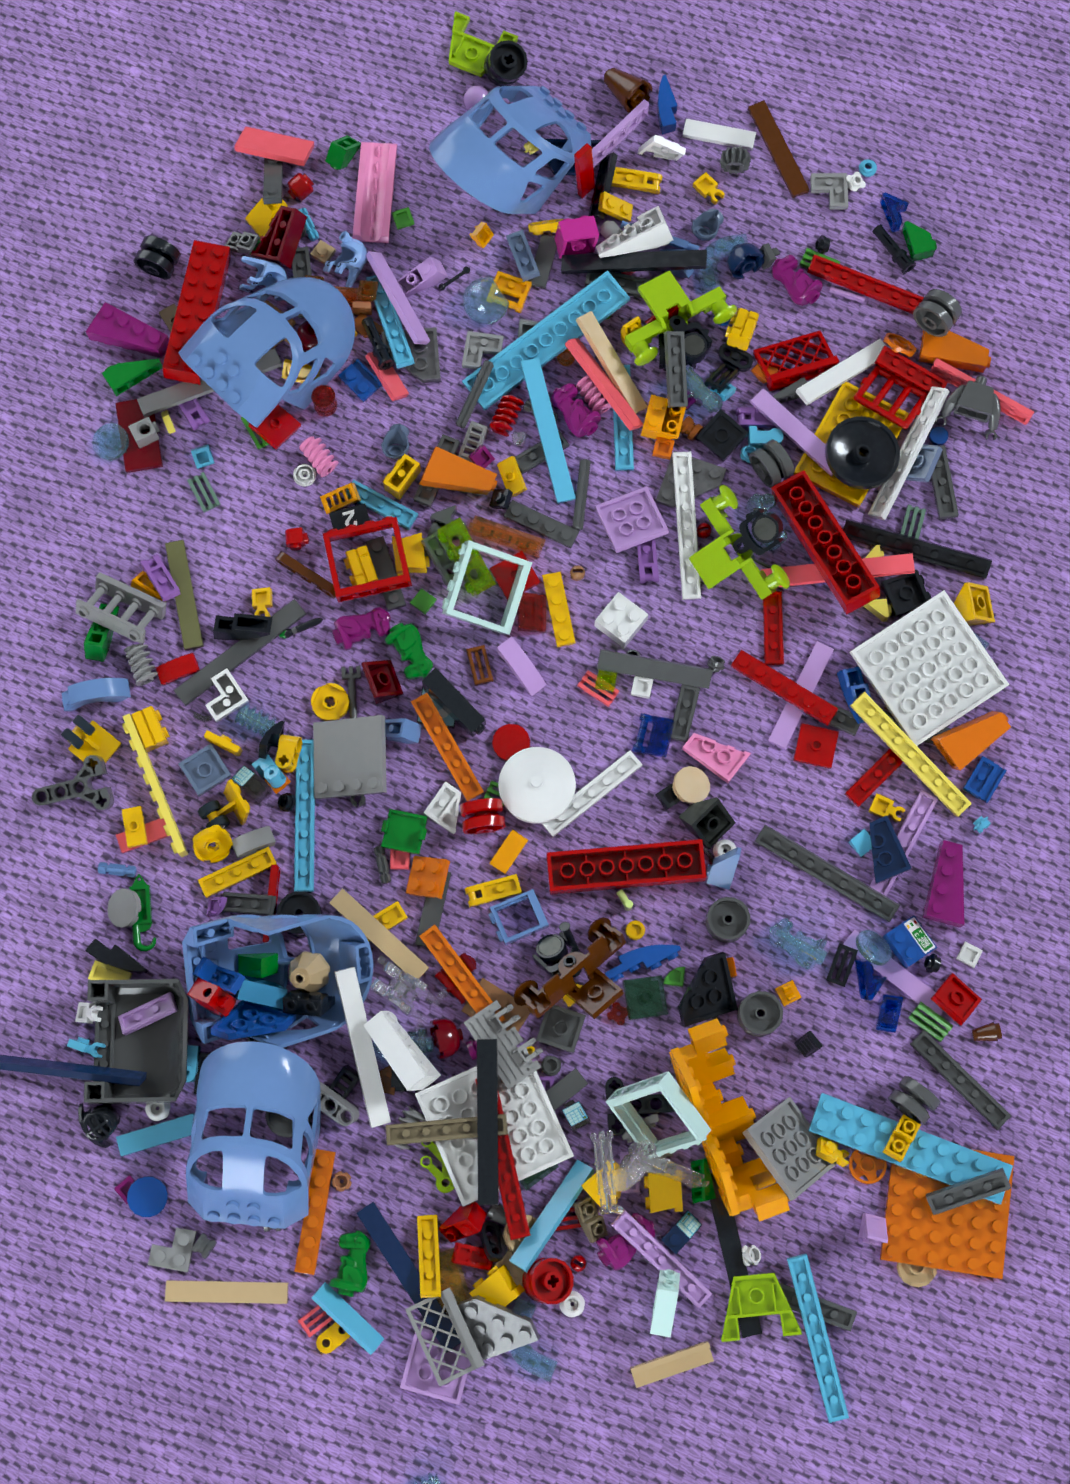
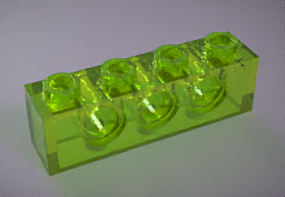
(484, 578)

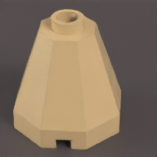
(309, 972)

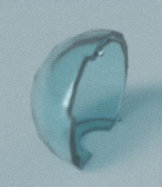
(484, 301)

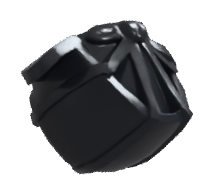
(102, 1123)

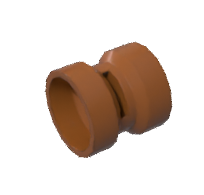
(690, 429)

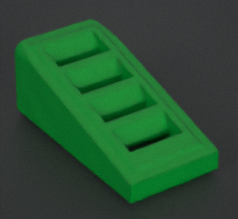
(706, 1193)

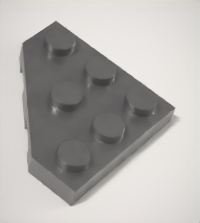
(425, 357)
(705, 478)
(496, 1327)

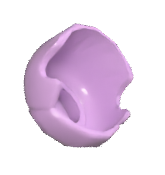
(474, 95)

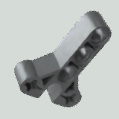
(84, 776)

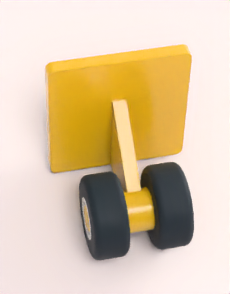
(90, 740)
(217, 814)

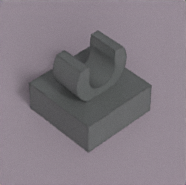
(769, 255)

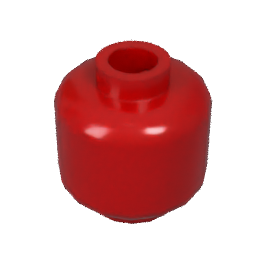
(300, 186)

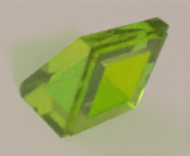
(605, 680)

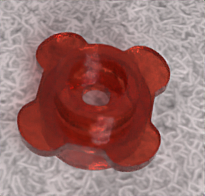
(613, 1014)

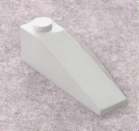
(645, 234)

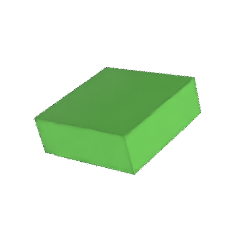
(403, 218)
(423, 601)

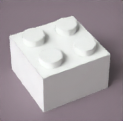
(621, 620)

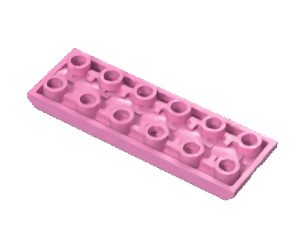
(375, 192)

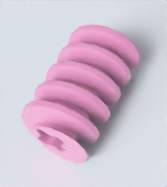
(592, 395)
(318, 457)

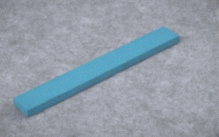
(548, 430)
(304, 819)
(817, 1338)

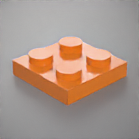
(427, 877)

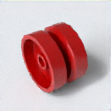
(482, 816)
(548, 1281)

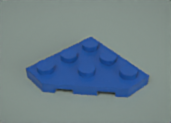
(250, 1020)

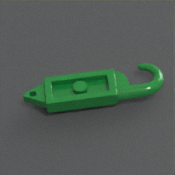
(145, 916)

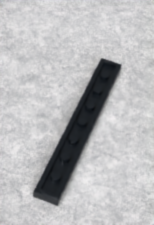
(635, 262)
(920, 548)
(487, 1122)
(732, 1254)

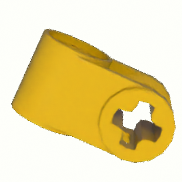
(288, 749)

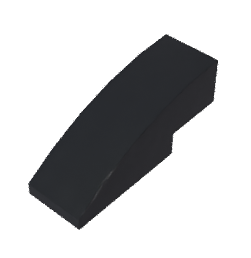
(241, 627)
(115, 957)

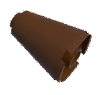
(627, 88)

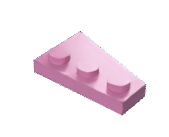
(718, 758)

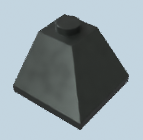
(707, 820)

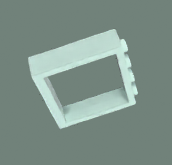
(514, 597)
(637, 1128)

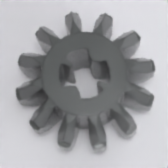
(735, 160)

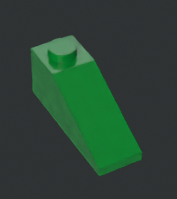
(128, 374)
(98, 639)

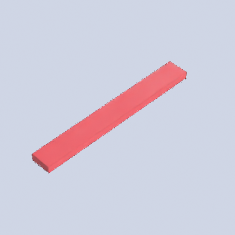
(877, 566)

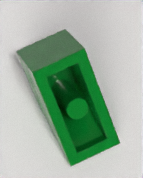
(341, 152)
(918, 241)

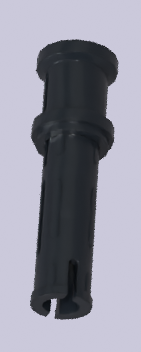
(898, 255)
(380, 350)

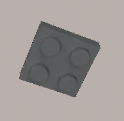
(561, 1028)

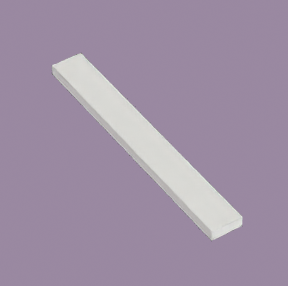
(909, 452)
(686, 524)
(362, 1047)

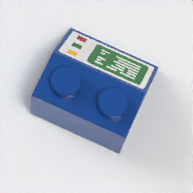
(909, 942)

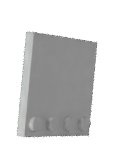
(349, 757)
(788, 1148)

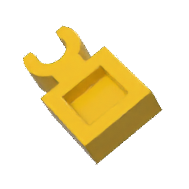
(707, 186)
(262, 600)
(883, 806)
(829, 1152)

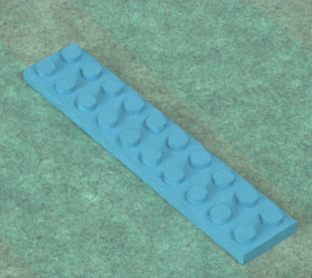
(549, 337)
(925, 1155)

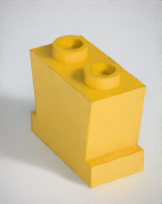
(414, 553)
(663, 1193)
(498, 1287)

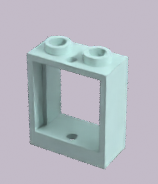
(665, 1303)

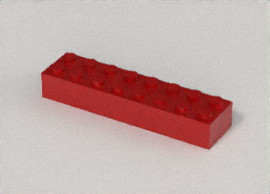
(197, 302)
(825, 542)
(626, 866)

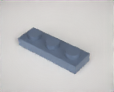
(522, 255)

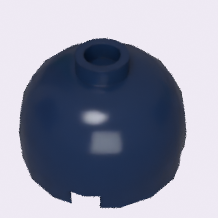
(743, 259)

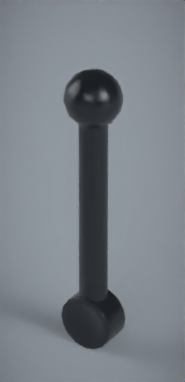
(466, 270)

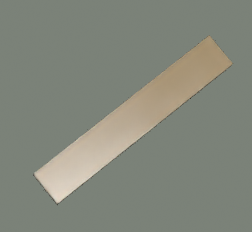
(610, 361)
(379, 934)
(226, 1292)

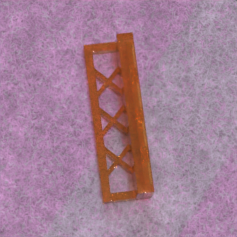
(506, 536)

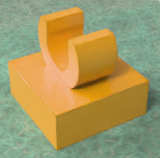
(482, 234)
(788, 993)

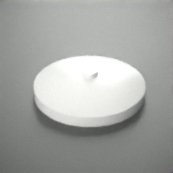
(537, 785)

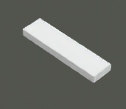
(719, 134)

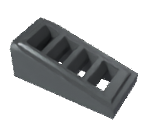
(789, 392)

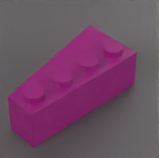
(123, 330)
(946, 887)

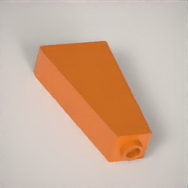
(954, 351)
(455, 473)
(971, 738)

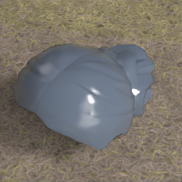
(711, 219)
(396, 435)

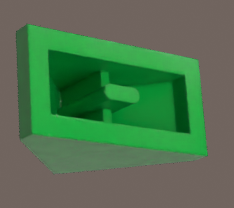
(258, 964)

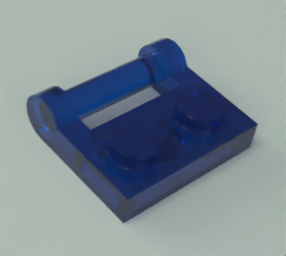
(659, 736)

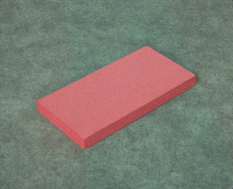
(274, 146)

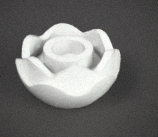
(301, 470)
(721, 845)
(157, 1115)
(577, 1309)

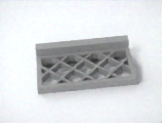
(463, 1334)

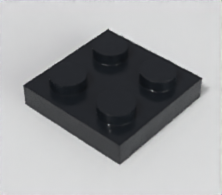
(722, 435)

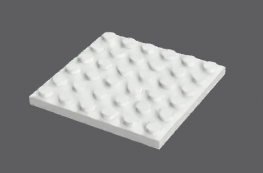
(929, 668)
(531, 1122)

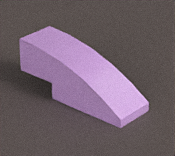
(521, 666)

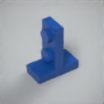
(222, 977)

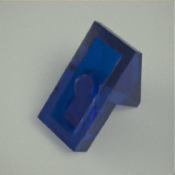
(892, 207)
(867, 983)
(888, 1013)

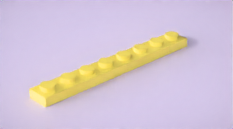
(910, 754)
(157, 793)

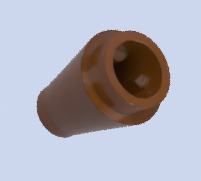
(987, 1032)

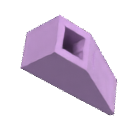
(422, 277)
(873, 1230)

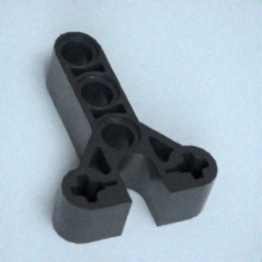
(645, 1105)

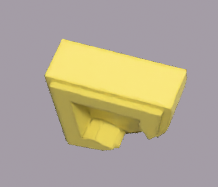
(168, 422)

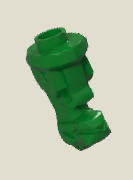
(409, 645)
(353, 1270)

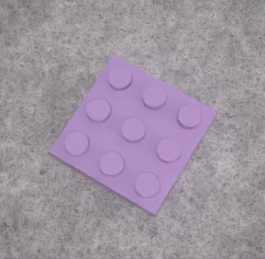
(631, 519)
(420, 1378)

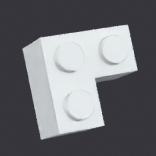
(230, 698)

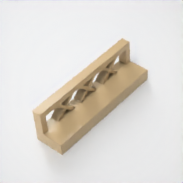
(672, 1364)

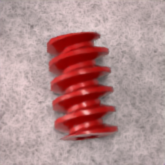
(504, 415)

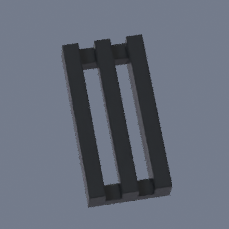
(716, 385)
(836, 980)

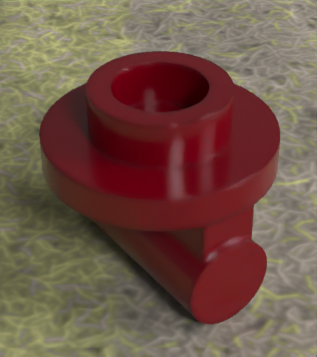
(469, 962)

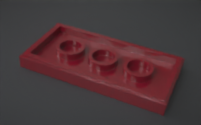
(137, 458)

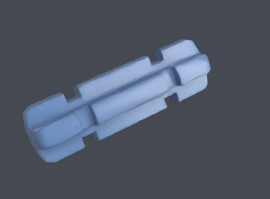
(117, 869)

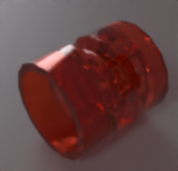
(324, 400)

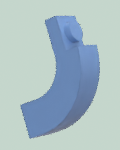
(95, 691)

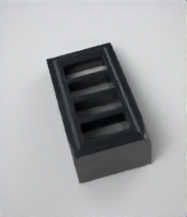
(808, 1044)
(352, 1084)

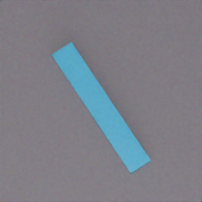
(392, 327)
(623, 442)
(551, 1216)

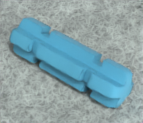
(309, 226)

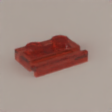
(532, 613)

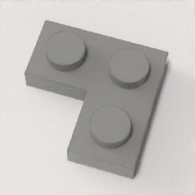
(835, 185)
(477, 344)
(176, 1257)

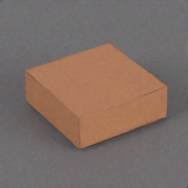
(362, 307)

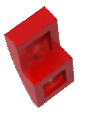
(177, 668)

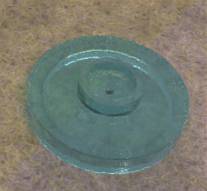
(110, 441)
(873, 947)

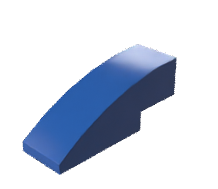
(666, 107)
(852, 687)

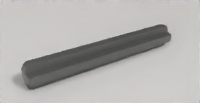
(474, 394)
(581, 494)

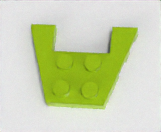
(468, 51)
(757, 1297)

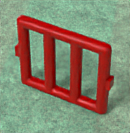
(874, 405)

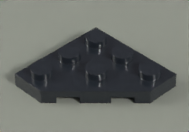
(709, 992)

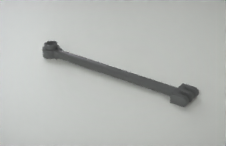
(353, 708)

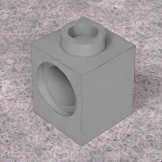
(144, 439)

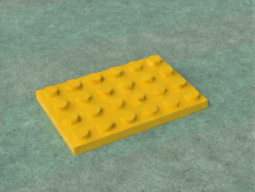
(841, 409)

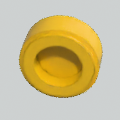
(635, 930)

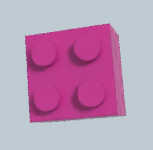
(576, 236)

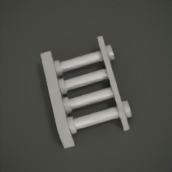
(121, 592)

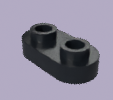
(736, 356)
(494, 1242)

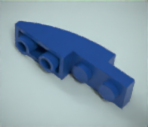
(650, 956)

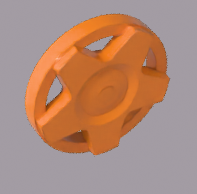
(900, 344)
(867, 1166)

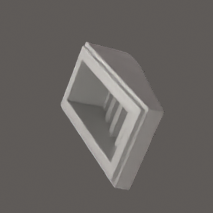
(477, 427)

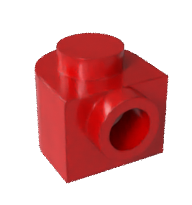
(296, 538)

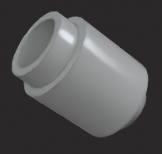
(609, 228)

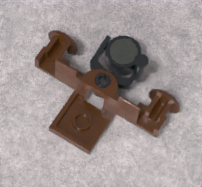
(555, 960)

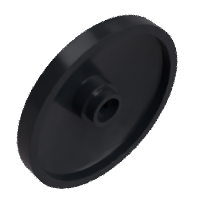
(862, 452)

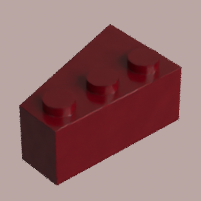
(282, 237)

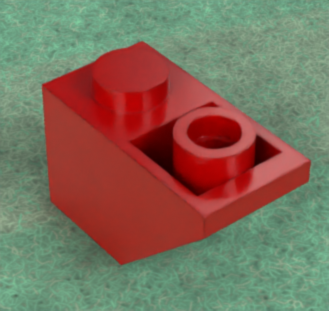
(463, 1222)

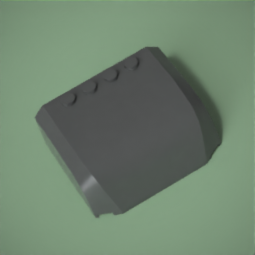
(153, 1049)

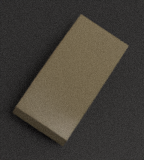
(590, 1221)

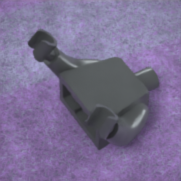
(975, 402)

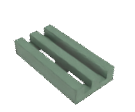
(197, 479)
(916, 510)

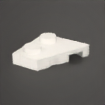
(662, 148)
(445, 807)

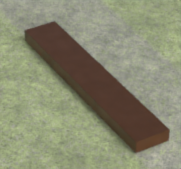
(778, 149)

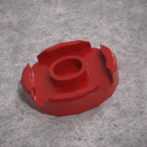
(510, 740)

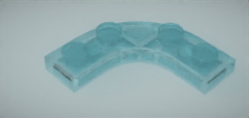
(715, 253)
(528, 1357)

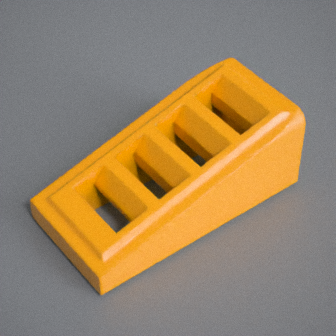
(353, 492)

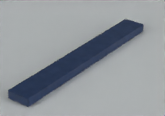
(72, 1070)
(404, 1269)

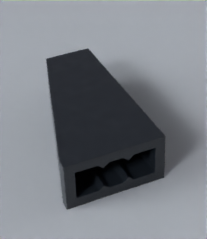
(453, 703)

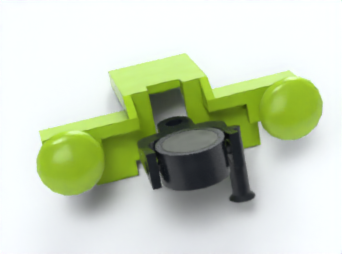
(664, 294)
(714, 562)

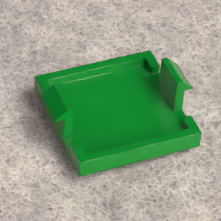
(404, 831)

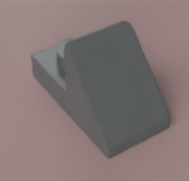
(445, 516)

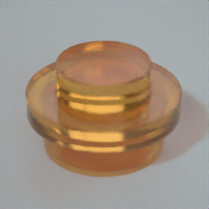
(565, 358)

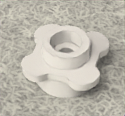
(852, 184)
(751, 1255)

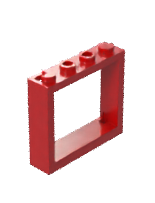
(374, 587)

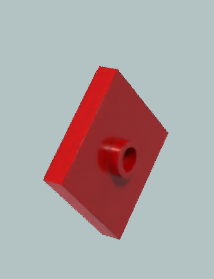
(277, 427)
(505, 573)
(816, 746)
(956, 999)

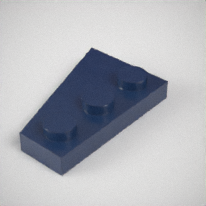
(887, 851)

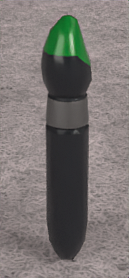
(301, 627)

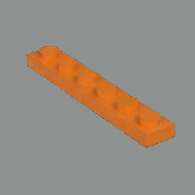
(447, 747)
(456, 970)
(313, 1223)

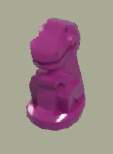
(798, 284)
(577, 416)
(356, 627)
(617, 1250)

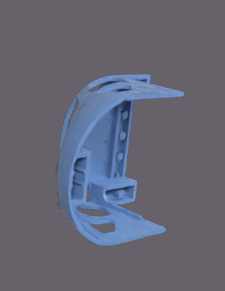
(486, 170)
(252, 331)
(332, 936)
(266, 1080)

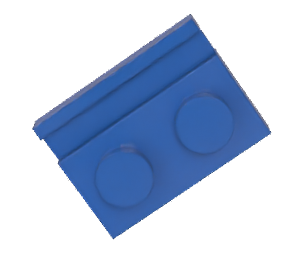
(360, 380)
(984, 779)

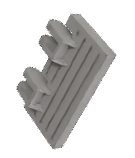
(511, 1063)

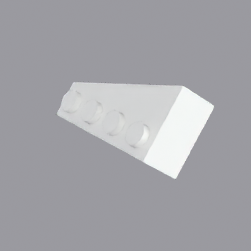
(401, 1052)

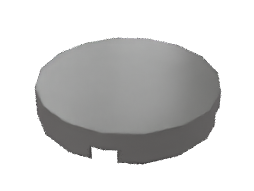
(124, 908)

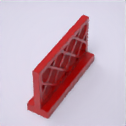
(801, 370)

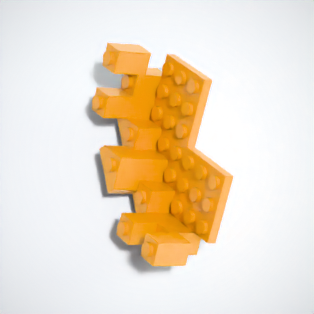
(695, 1075)

